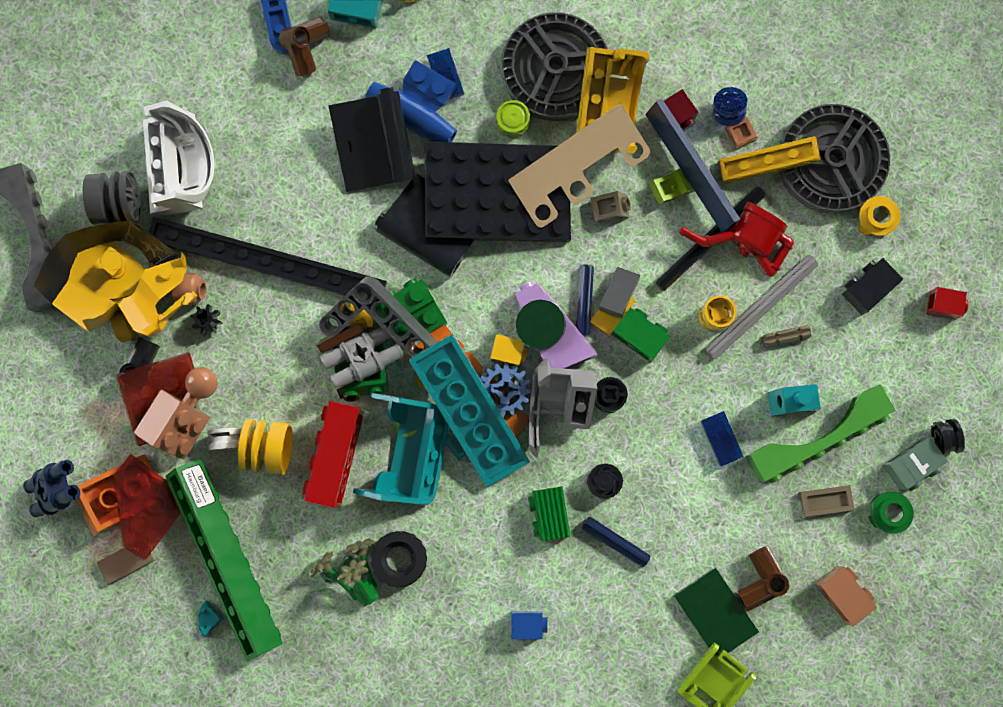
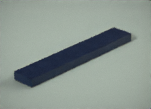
(692, 166)

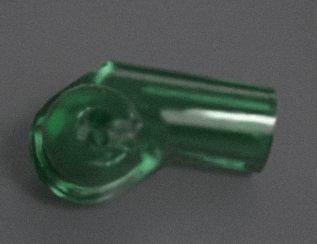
(345, 562)

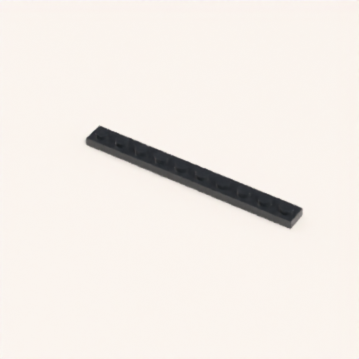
(257, 257)

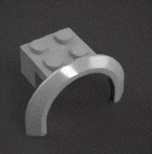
(560, 393)

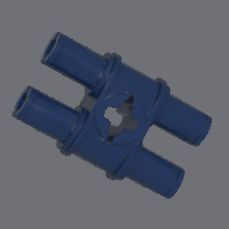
(51, 488)

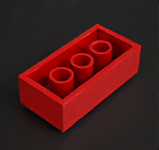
(334, 454)

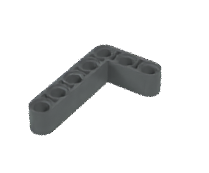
(387, 321)

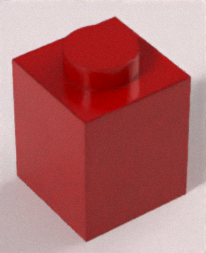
(947, 303)

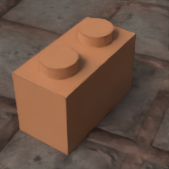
(846, 595)

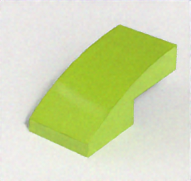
(670, 187)

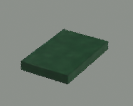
(716, 612)

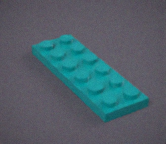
(469, 410)

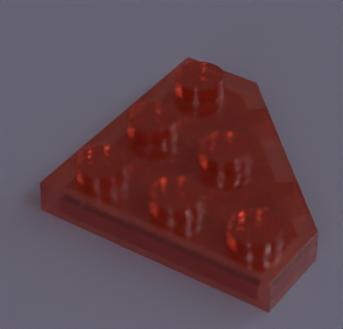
(142, 385)
(144, 506)

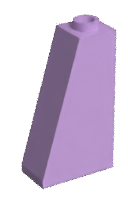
(573, 346)

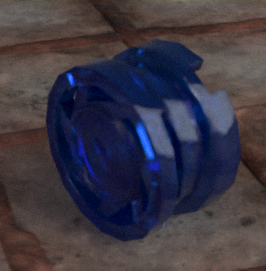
(730, 107)

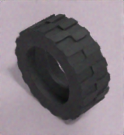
(380, 564)

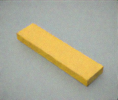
(769, 160)

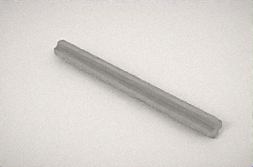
(761, 307)

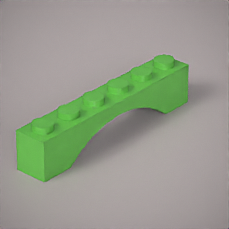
(863, 410)

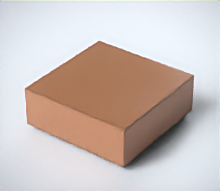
(741, 133)

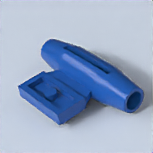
(420, 98)

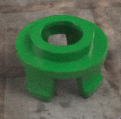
(878, 516)

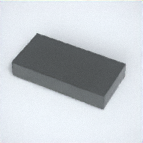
(619, 292)

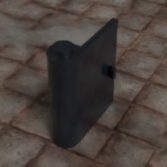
(372, 141)
(406, 227)

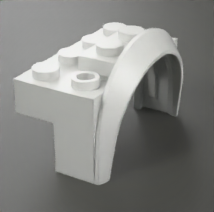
(162, 138)

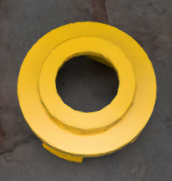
(868, 223)

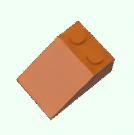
(99, 501)

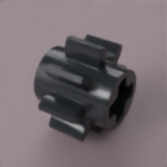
(208, 325)

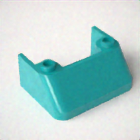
(416, 457)

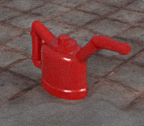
(755, 236)

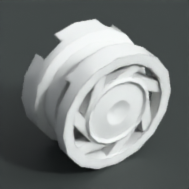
(224, 443)

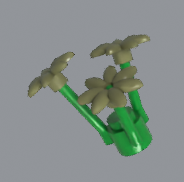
(363, 589)

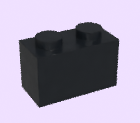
(872, 286)

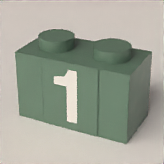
(915, 464)

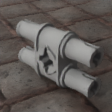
(358, 367)

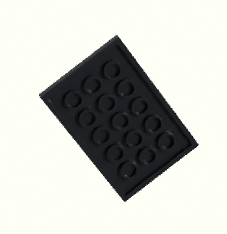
(474, 201)

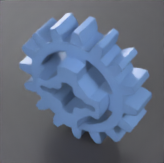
(505, 377)

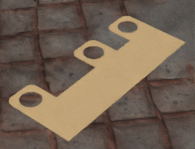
(570, 158)

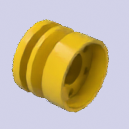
(261, 446)

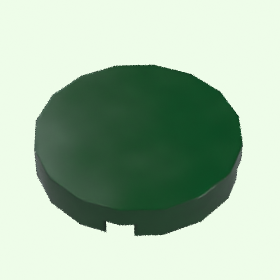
(540, 324)

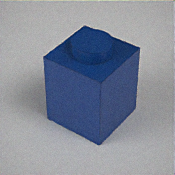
(528, 624)

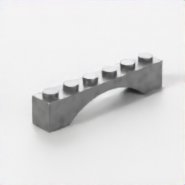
(18, 188)

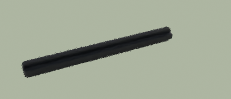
(697, 251)

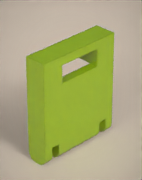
(719, 677)

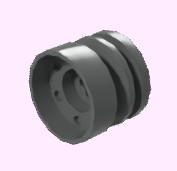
(111, 197)

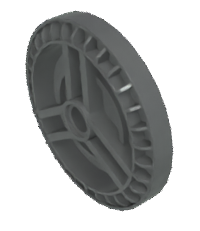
(538, 56)
(851, 154)

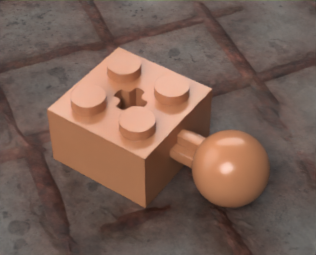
(177, 423)

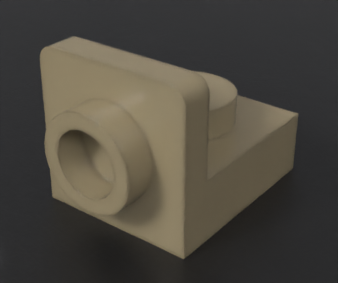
(610, 206)

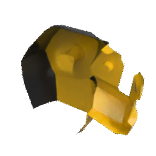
(94, 276)

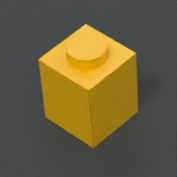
(508, 351)

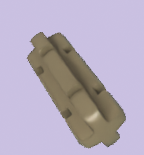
(786, 336)

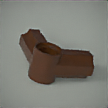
(299, 49)
(767, 569)

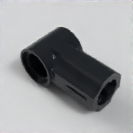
(142, 354)

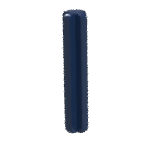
(585, 299)
(616, 542)

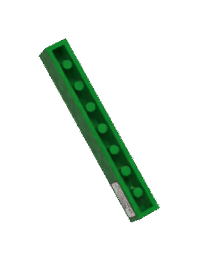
(224, 559)

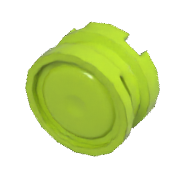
(513, 118)

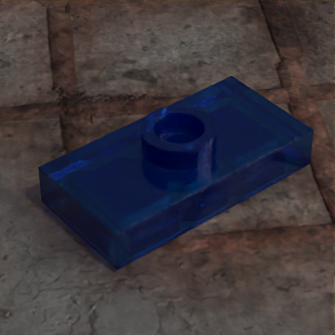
(444, 65)
(721, 439)

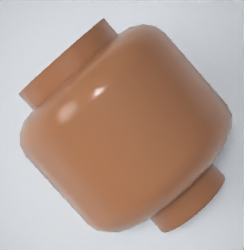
(190, 283)

